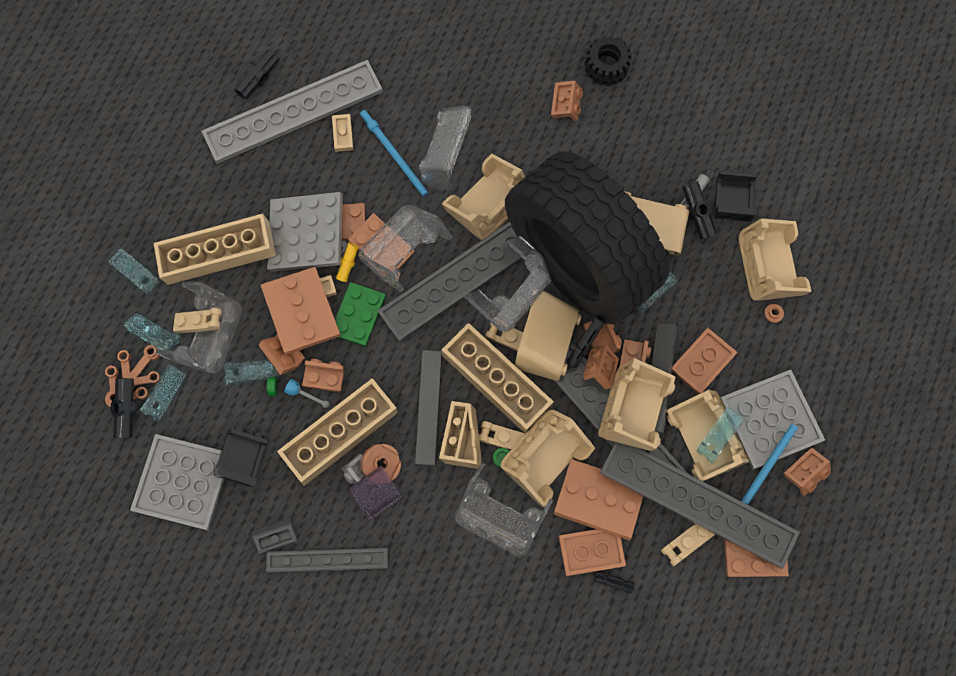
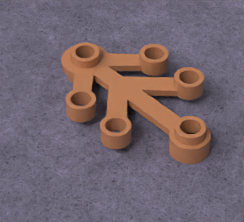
(126, 373)

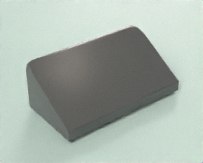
(274, 536)

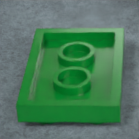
(358, 313)

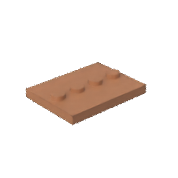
(300, 310)
(597, 501)

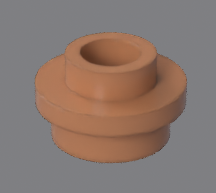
(774, 318)

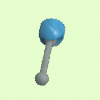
(294, 388)

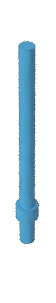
(373, 126)
(769, 464)

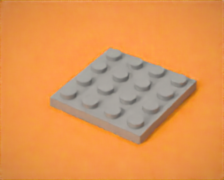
(306, 231)
(768, 412)
(179, 483)

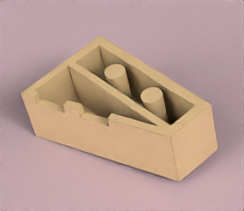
(461, 437)

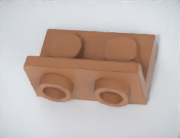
(566, 100)
(606, 337)
(634, 350)
(274, 352)
(602, 366)
(323, 375)
(808, 471)

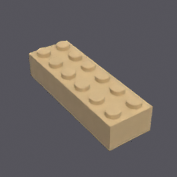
(214, 249)
(497, 378)
(338, 432)

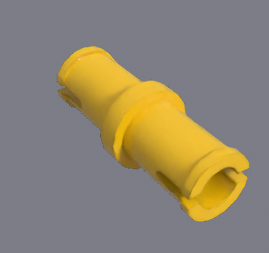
(347, 262)

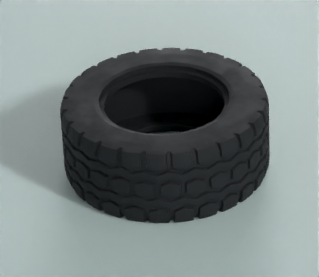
(589, 236)

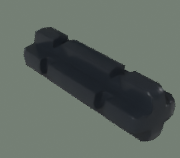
(614, 581)

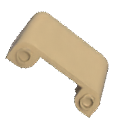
(484, 204)
(667, 221)
(770, 261)
(547, 337)
(635, 405)
(695, 420)
(545, 454)

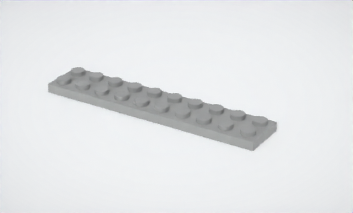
(292, 111)

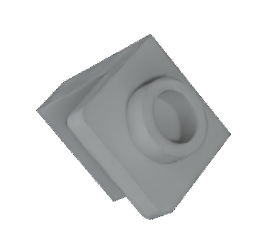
(352, 470)

